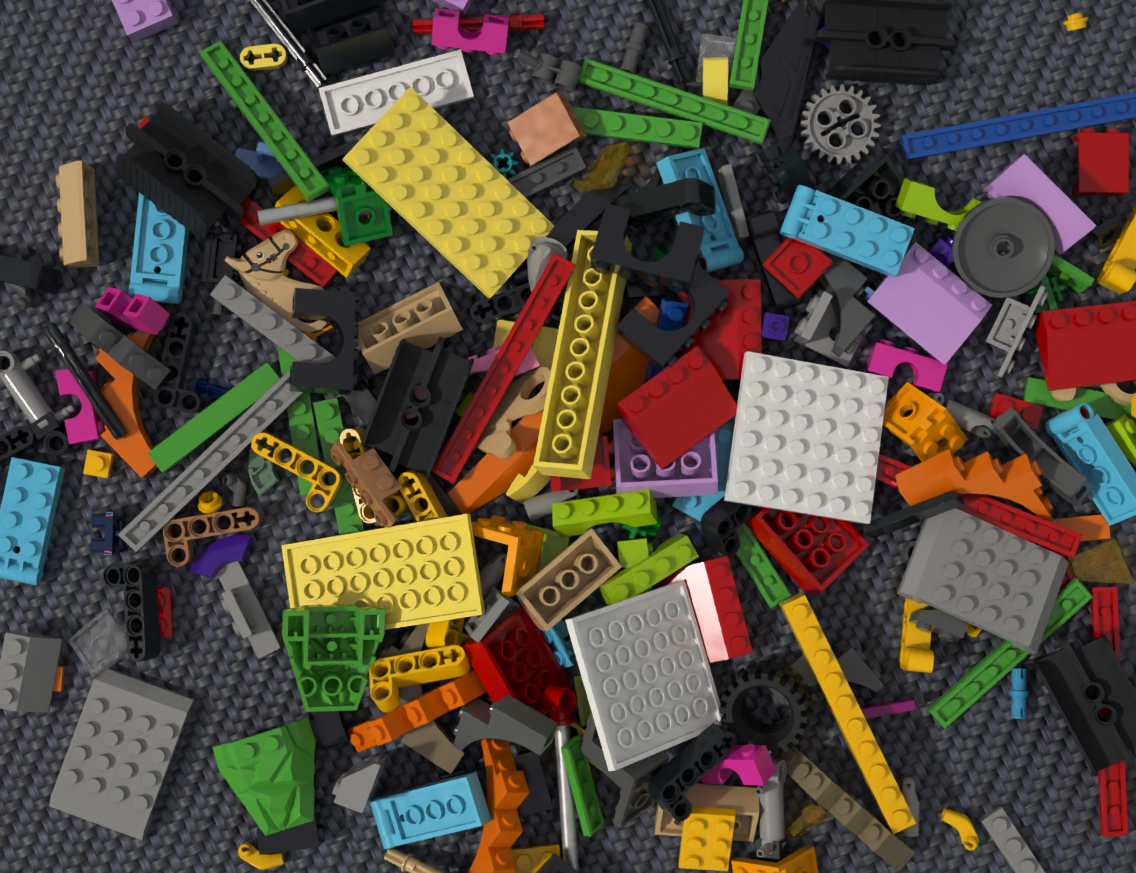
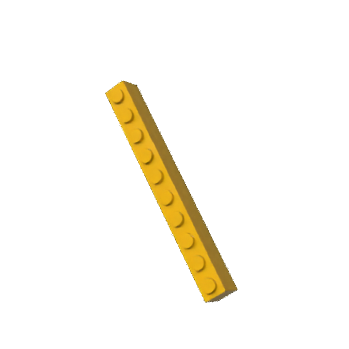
(847, 713)

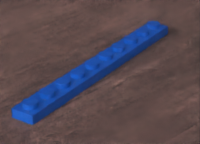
(1019, 126)

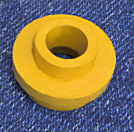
(1075, 21)
(209, 502)

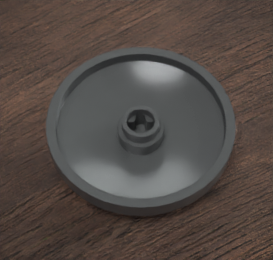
(1003, 247)

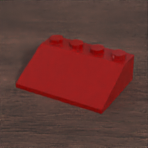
(731, 331)
(1087, 345)
(677, 408)
(808, 546)
(715, 607)
(516, 661)

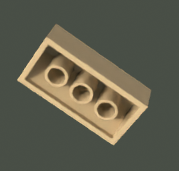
(78, 215)
(416, 318)
(567, 580)
(742, 799)

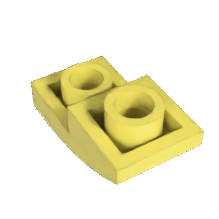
(715, 79)
(528, 486)

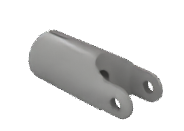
(969, 418)
(542, 504)
(492, 573)
(914, 805)

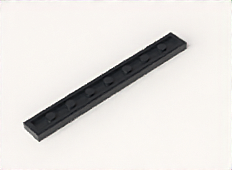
(363, 402)

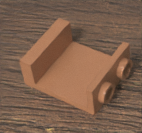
(546, 128)

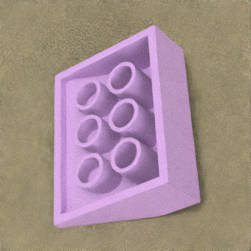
(1028, 183)
(930, 303)
(687, 476)

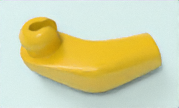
(964, 826)
(263, 862)

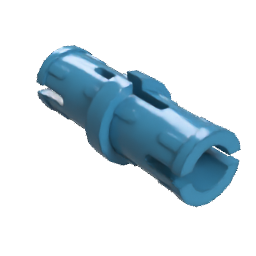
(1018, 693)

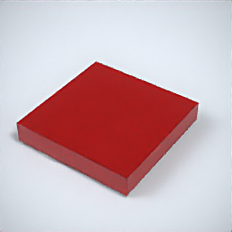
(797, 265)

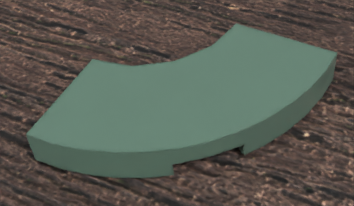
(261, 469)

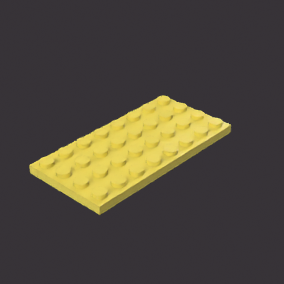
(448, 192)
(410, 570)

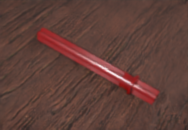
(516, 22)

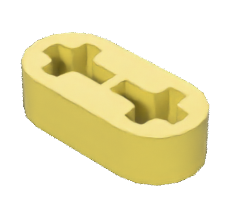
(263, 51)

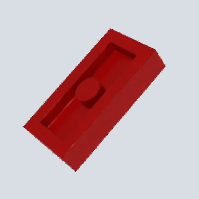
(1028, 411)
(165, 612)

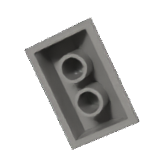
(28, 671)
(358, 784)

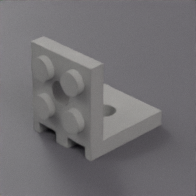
(815, 328)
(495, 607)

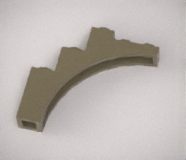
(428, 739)
(846, 809)

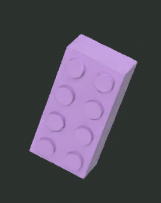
(144, 17)

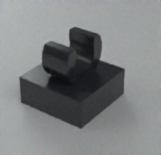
(1105, 233)

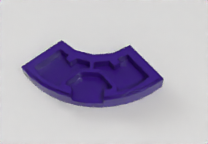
(220, 554)

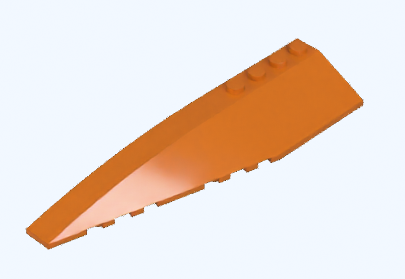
(494, 475)

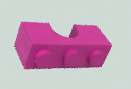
(449, 33)
(136, 313)
(927, 370)
(87, 424)
(748, 761)

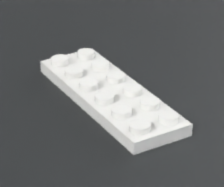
(366, 99)

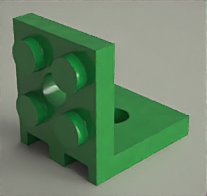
(352, 198)

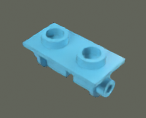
(555, 638)

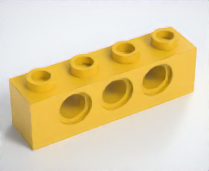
(325, 242)

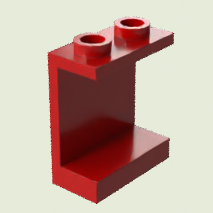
(1102, 163)
(601, 474)

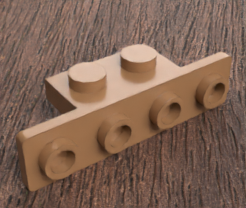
(371, 480)

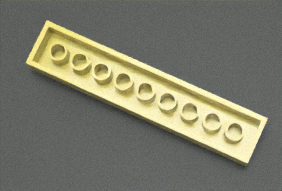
(580, 366)

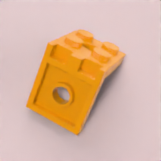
(925, 425)
(523, 549)
(798, 862)

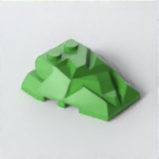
(332, 652)
(273, 774)

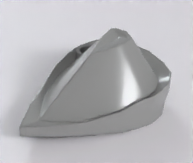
(539, 256)

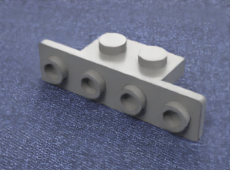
(1011, 325)
(246, 610)

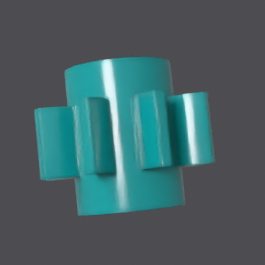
(503, 158)

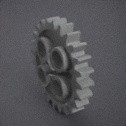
(850, 143)

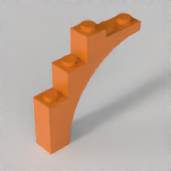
(123, 398)
(943, 473)
(416, 712)
(504, 794)

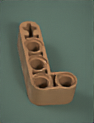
(213, 528)

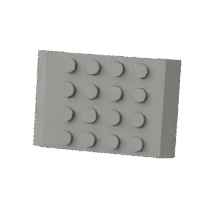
(984, 577)
(121, 752)

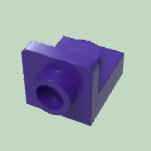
(943, 250)
(774, 326)

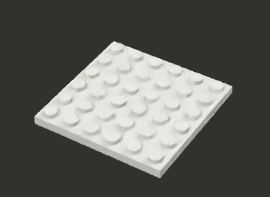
(806, 438)
(645, 673)

